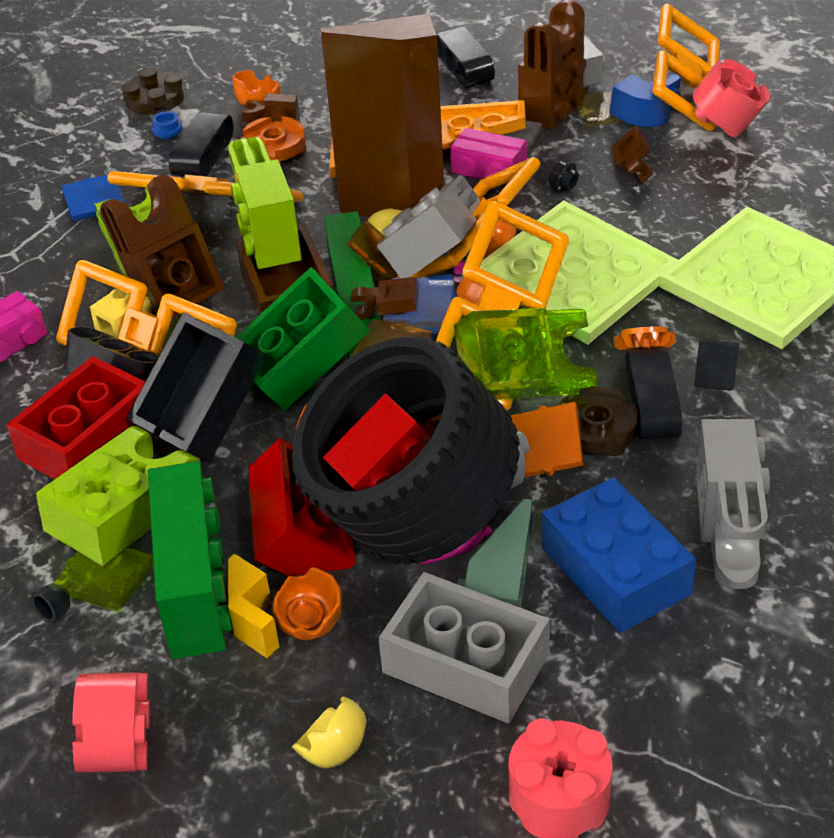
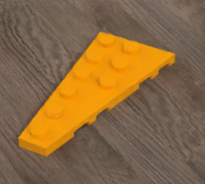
(487, 117)

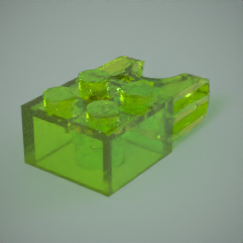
(523, 351)

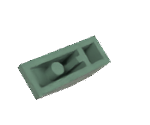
(502, 560)

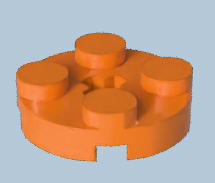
(280, 139)

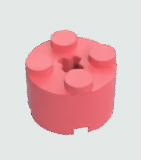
(730, 97)
(111, 722)
(560, 779)

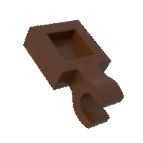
(273, 106)
(630, 153)
(391, 297)

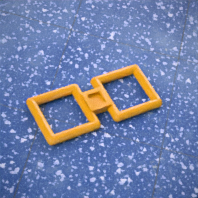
(682, 61)
(517, 177)
(189, 184)
(497, 292)
(138, 325)

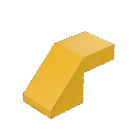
(246, 601)

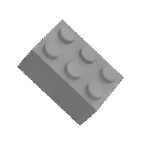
(465, 646)

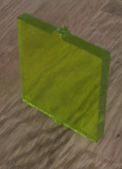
(108, 584)

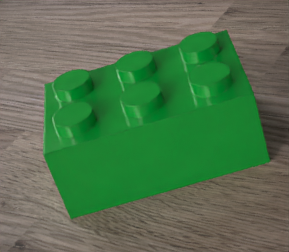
(302, 337)

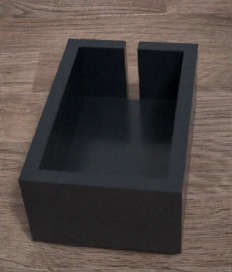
(196, 387)

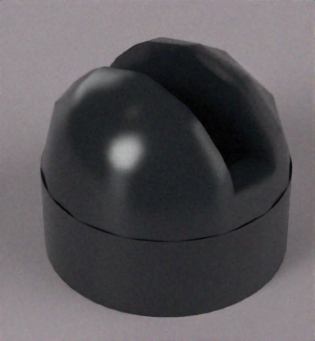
(51, 602)

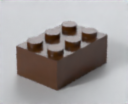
(269, 283)

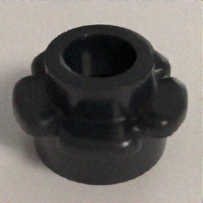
(563, 176)

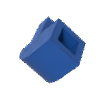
(637, 105)

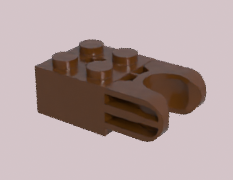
(553, 65)
(163, 243)

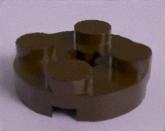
(153, 91)
(617, 425)

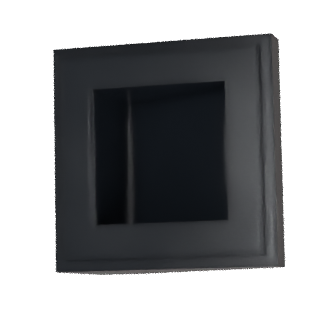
(716, 364)

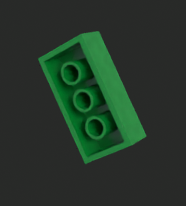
(188, 560)

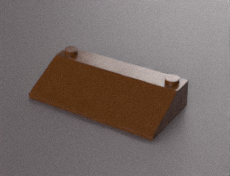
(384, 112)

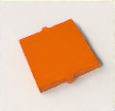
(552, 438)

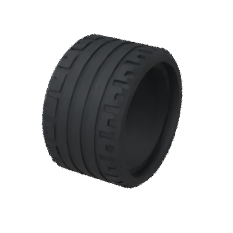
(443, 491)

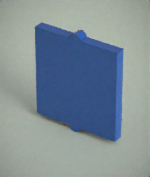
(84, 194)

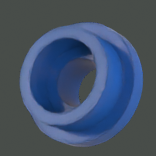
(166, 125)

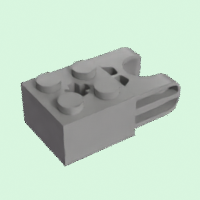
(430, 227)
(732, 498)

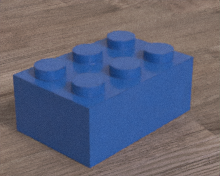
(618, 554)

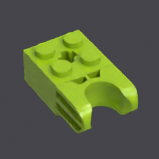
(264, 205)
(105, 497)

